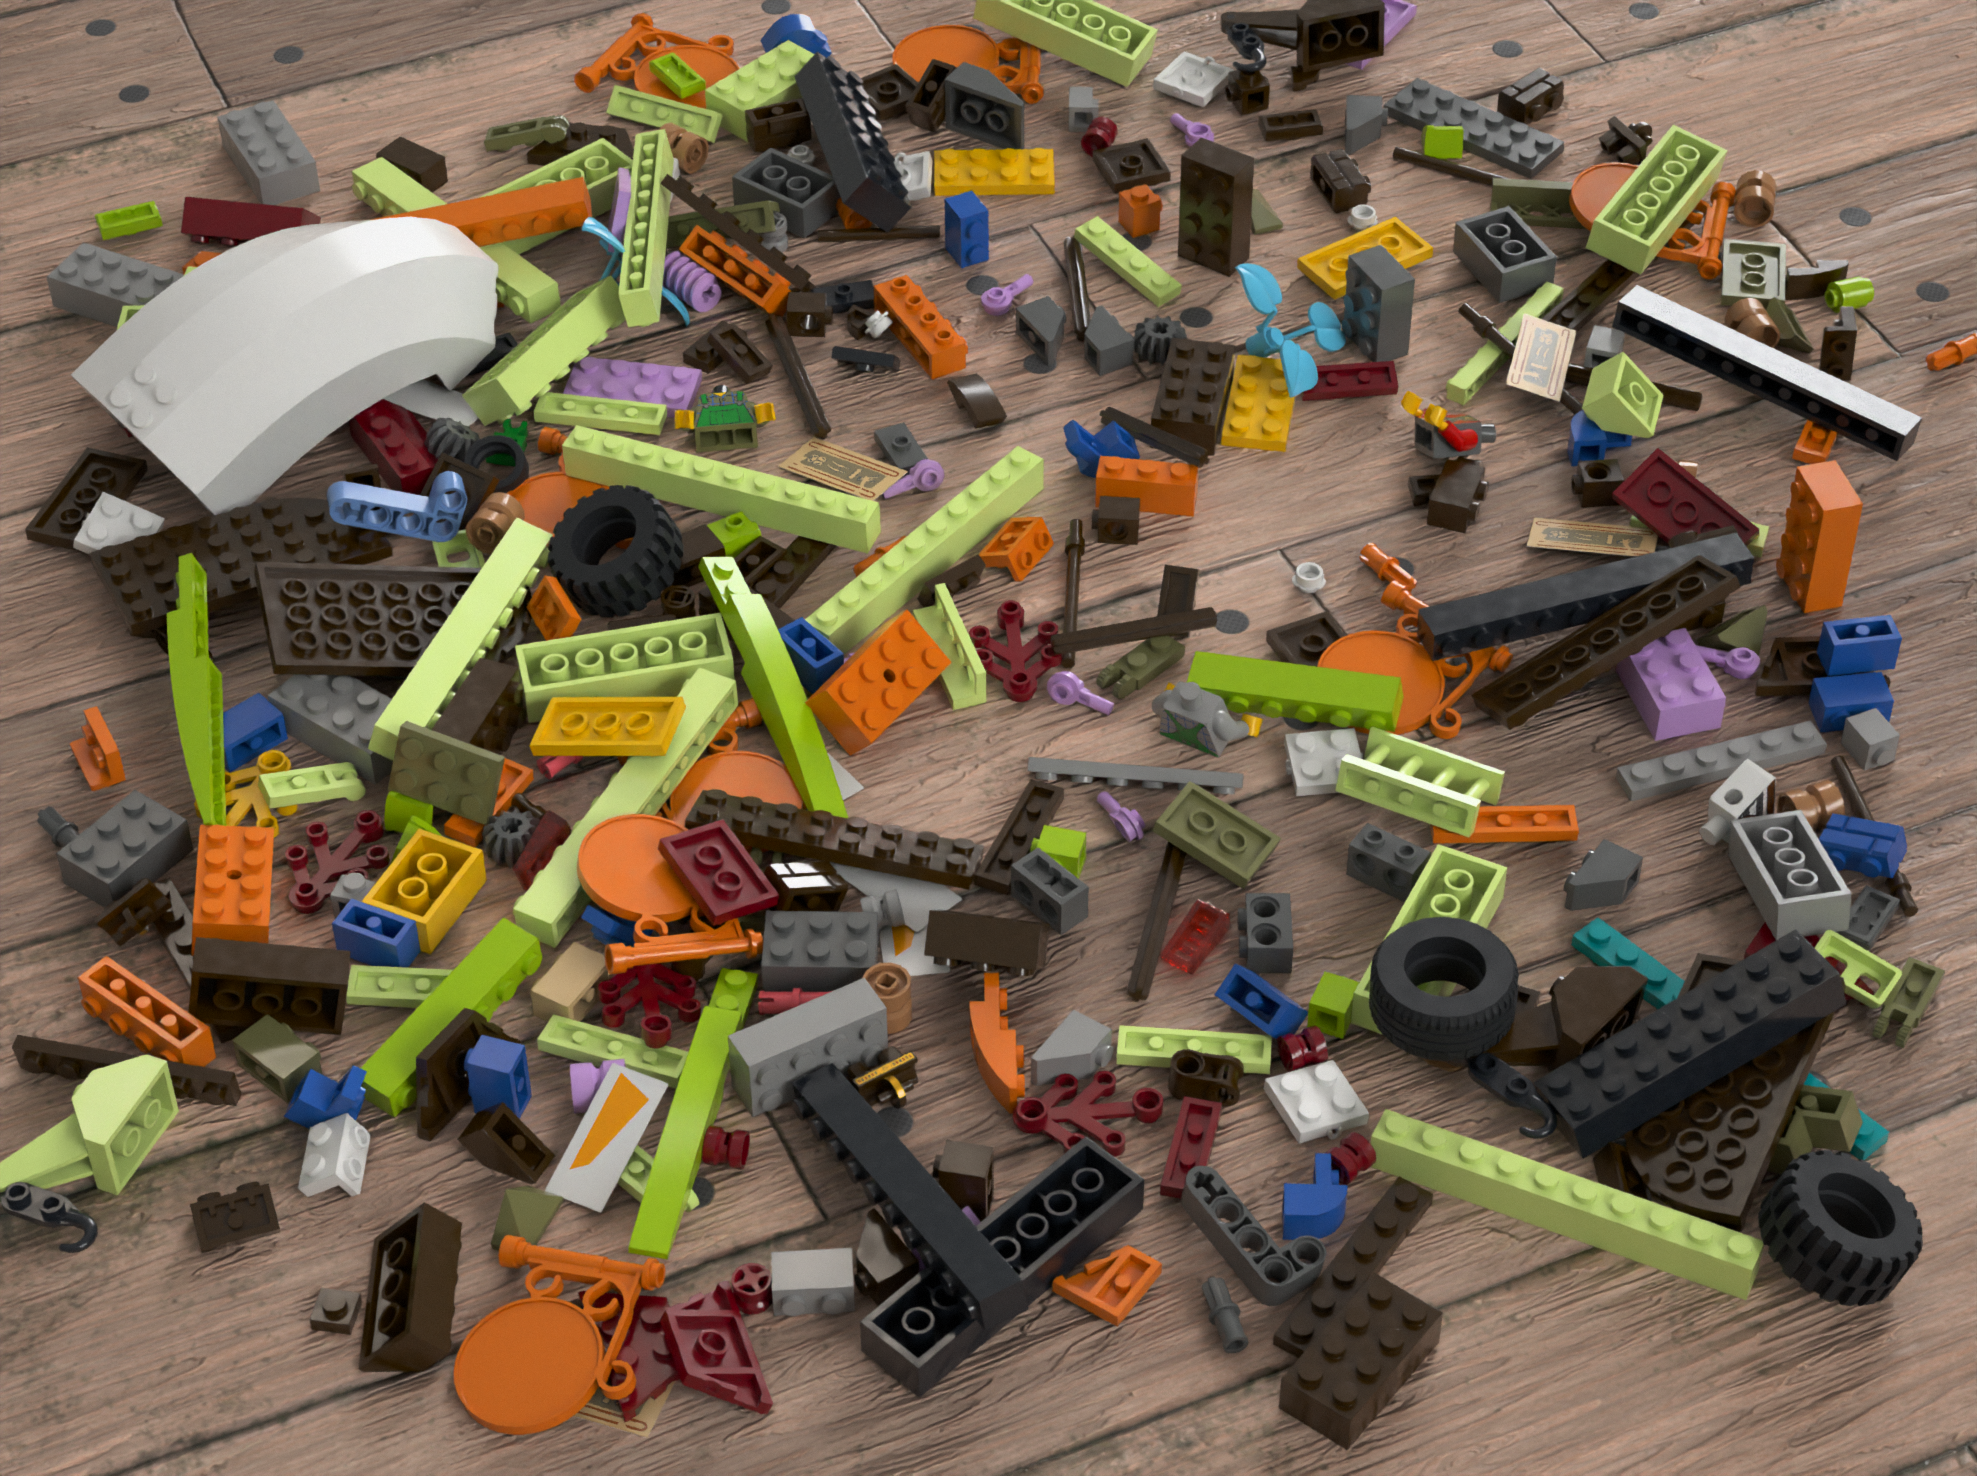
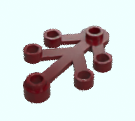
(1017, 683)
(309, 894)
(655, 1027)
(1040, 1115)

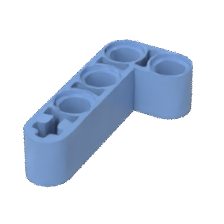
(352, 506)

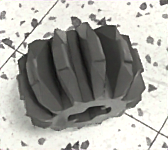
(1154, 338)
(450, 438)
(508, 835)

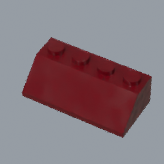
(238, 221)
(395, 443)

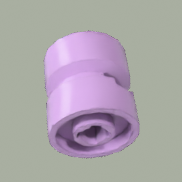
(586, 1082)

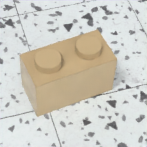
(570, 984)

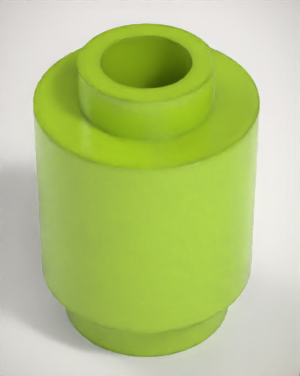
(1849, 292)

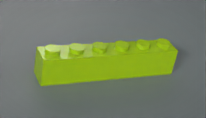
(1300, 691)
(478, 983)

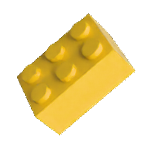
(430, 884)

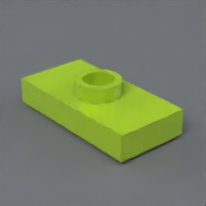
(677, 75)
(128, 220)

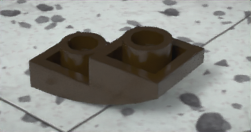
(1813, 282)
(978, 399)

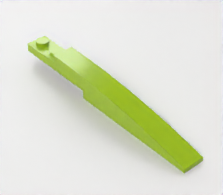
(774, 685)
(197, 692)
(690, 1115)

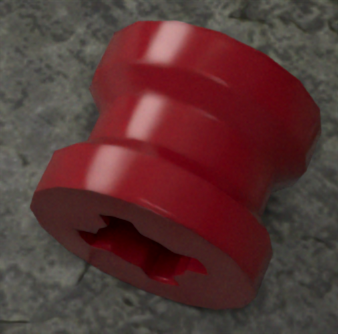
(759, 1280)

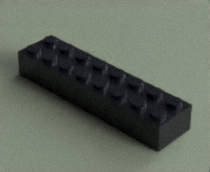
(852, 141)
(1691, 1042)
(1040, 1234)

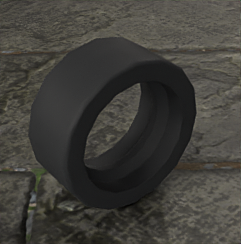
(500, 445)

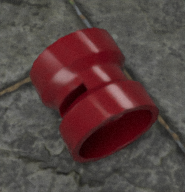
(1099, 135)
(1302, 1048)
(726, 1147)
(1351, 1156)

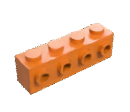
(736, 271)
(921, 327)
(144, 1015)

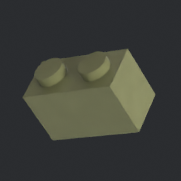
(275, 1056)

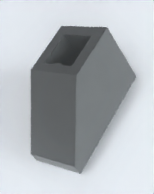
(1107, 343)
(1604, 877)

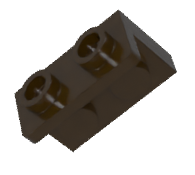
(1839, 345)
(234, 1216)

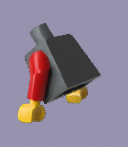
(1444, 434)

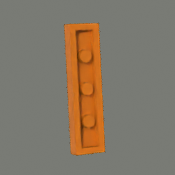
(1517, 825)

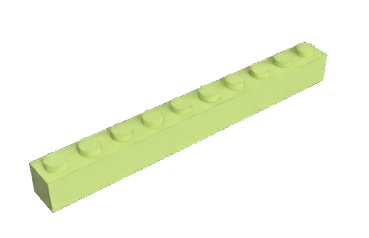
(1490, 357)

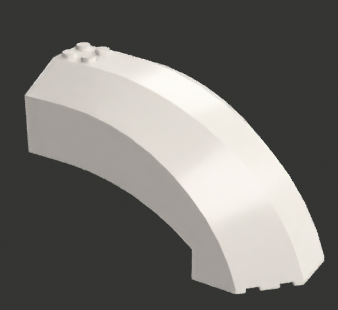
(290, 342)

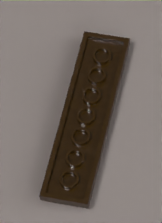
(1605, 641)
(840, 839)

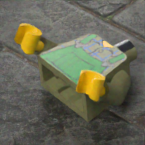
(724, 420)

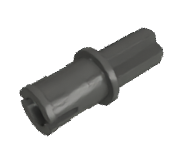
(60, 830)
(1224, 1315)

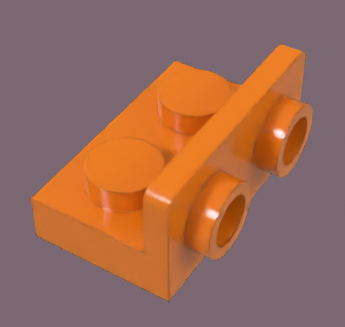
(1018, 546)
(553, 610)
(98, 752)

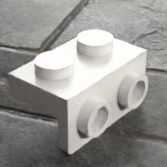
(335, 1156)

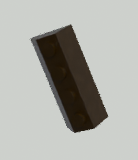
(411, 1293)

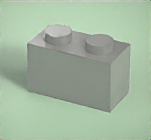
(812, 1281)

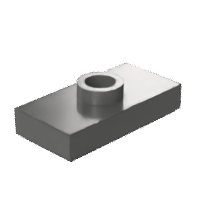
(899, 446)
(1870, 917)

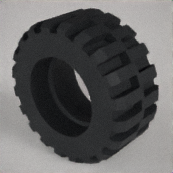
(634, 575)
(1840, 1228)

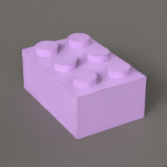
(1673, 687)

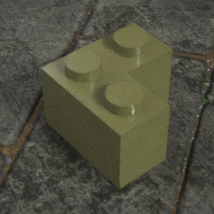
(1820, 1120)

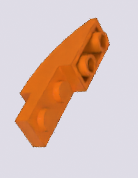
(996, 1045)

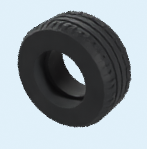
(1441, 1025)

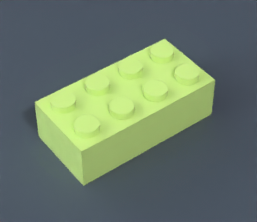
(756, 85)

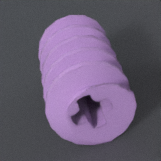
(691, 282)

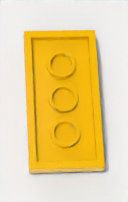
(994, 172)
(1329, 264)
(1258, 406)
(608, 726)

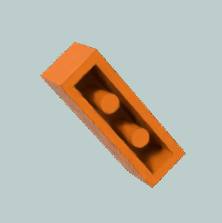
(1158, 484)

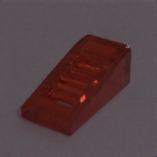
(539, 850)
(1200, 912)

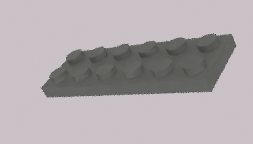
(1485, 131)

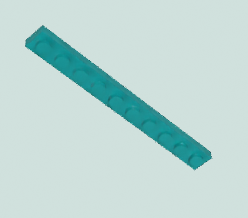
(1610, 948)

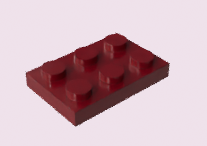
(718, 872)

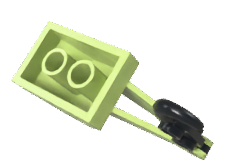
(114, 1127)

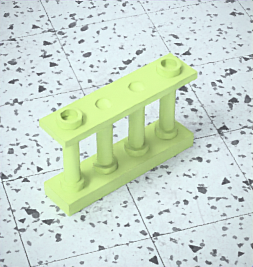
(1435, 791)

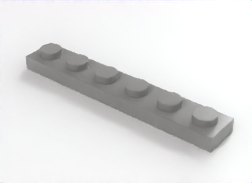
(1720, 760)
(1120, 773)

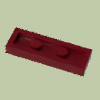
(1354, 381)
(1191, 1143)

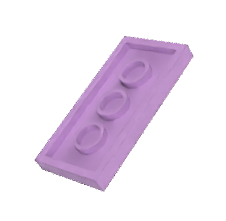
(635, 382)

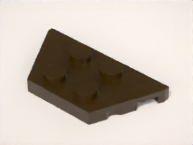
(577, 137)
(1792, 667)
(441, 1074)

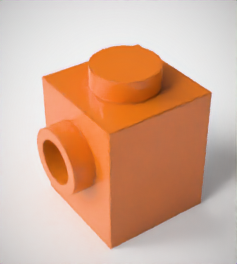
(1139, 210)

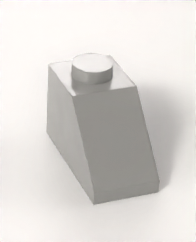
(1073, 1048)

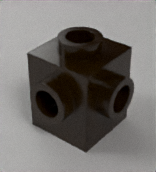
(1248, 91)

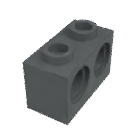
(1385, 861)
(1049, 891)
(1267, 932)

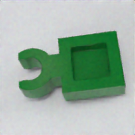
(518, 435)

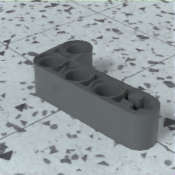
(1210, 1198)

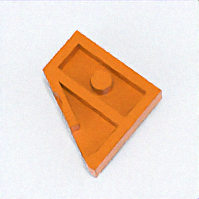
(1111, 1284)

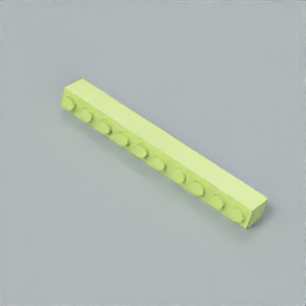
(646, 230)
(518, 284)
(723, 488)
(929, 549)
(465, 634)
(638, 788)
(1567, 1204)

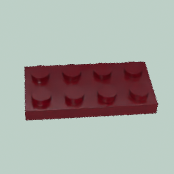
(1676, 502)

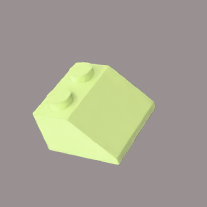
(1622, 398)

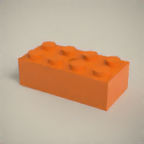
(1819, 536)
(878, 682)
(233, 883)

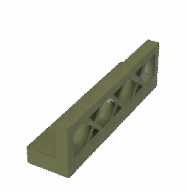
(1529, 195)
(753, 216)

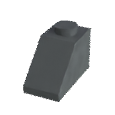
(1363, 121)
(1042, 327)

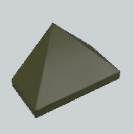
(1263, 216)
(1791, 331)
(1739, 631)
(525, 1214)

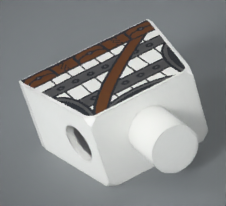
(1743, 795)

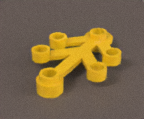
(249, 796)

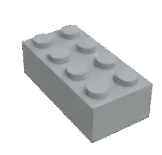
(268, 153)
(102, 282)
(335, 719)
(1789, 874)
(833, 1029)

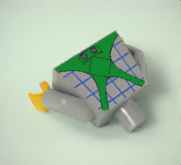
(1200, 718)

